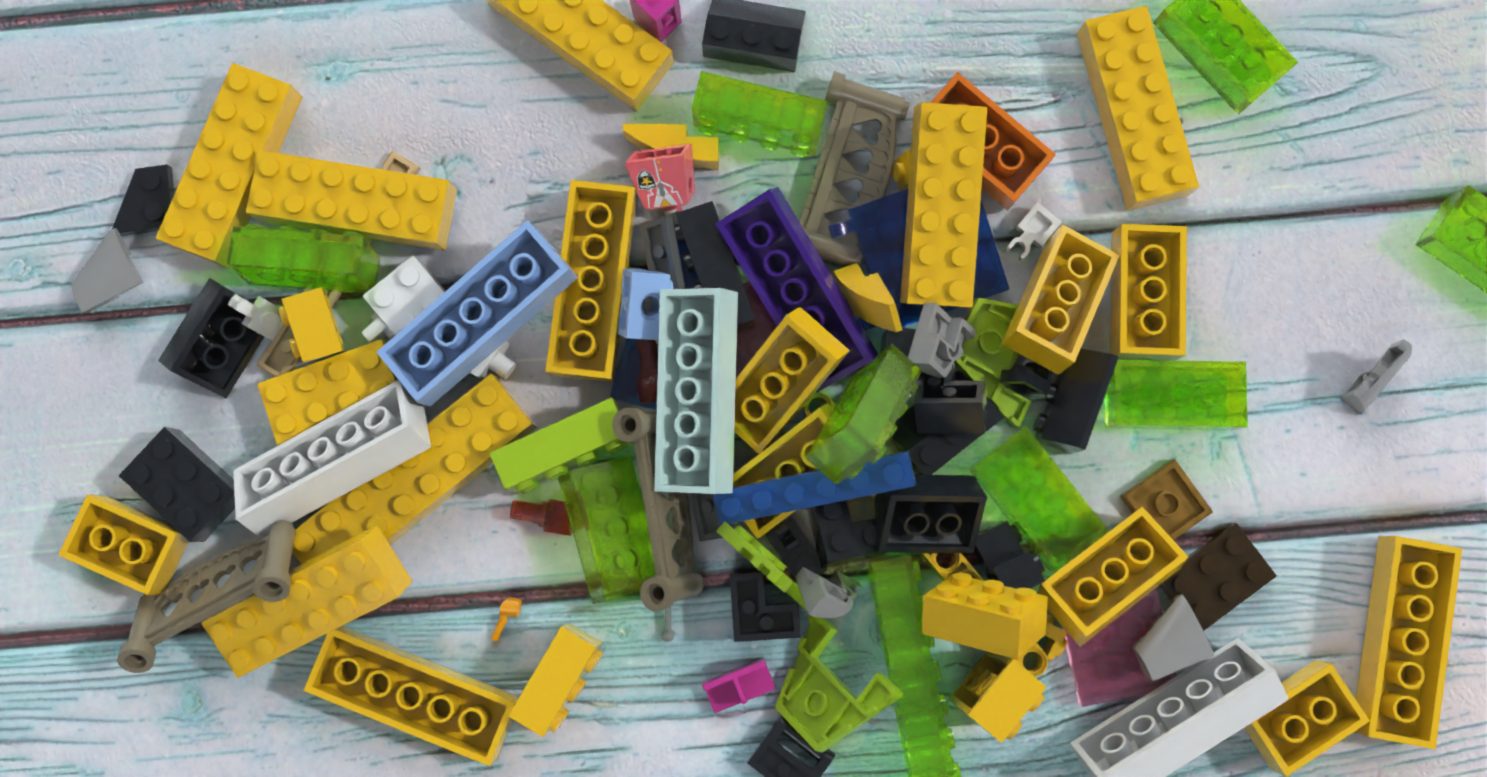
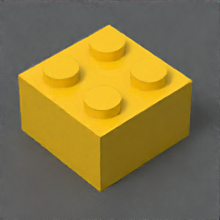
(311, 324)

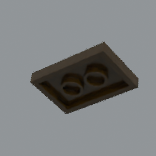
(1219, 575)

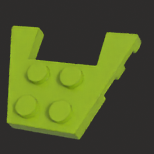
(986, 356)
(761, 559)
(819, 702)

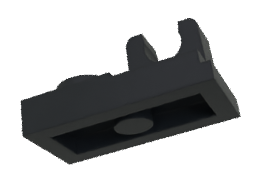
(794, 547)

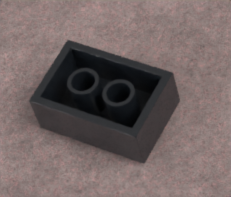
(182, 484)

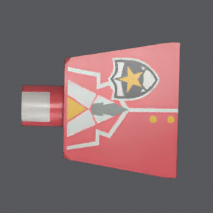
(663, 177)

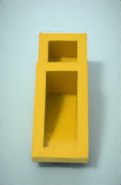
(655, 136)
(868, 297)

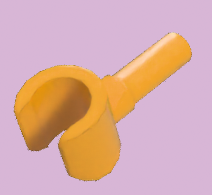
(510, 607)

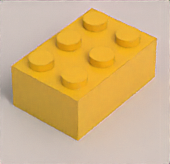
(124, 544)
(985, 615)
(557, 680)
(1310, 722)

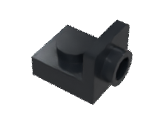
(1028, 379)

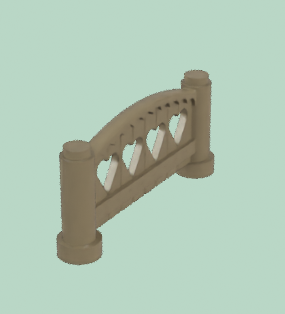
(854, 106)
(267, 579)
(672, 580)

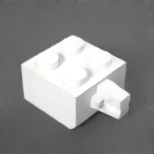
(400, 299)

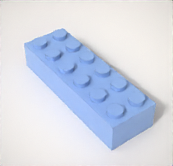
(477, 314)

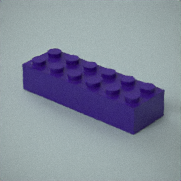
(792, 274)

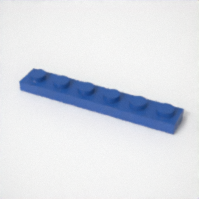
(813, 489)

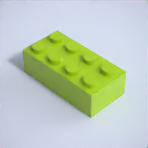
(558, 447)

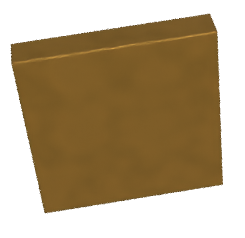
(1169, 499)

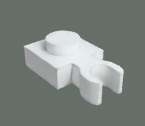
(1035, 229)

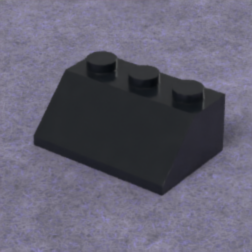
(753, 34)
(212, 342)
(1075, 402)
(932, 451)
(930, 517)

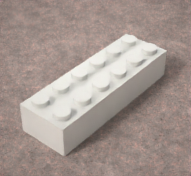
(330, 459)
(1183, 716)

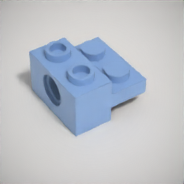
(634, 319)

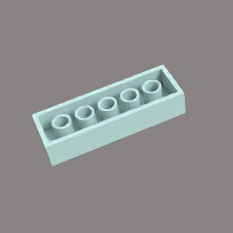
(696, 391)

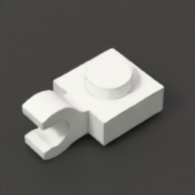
(260, 317)

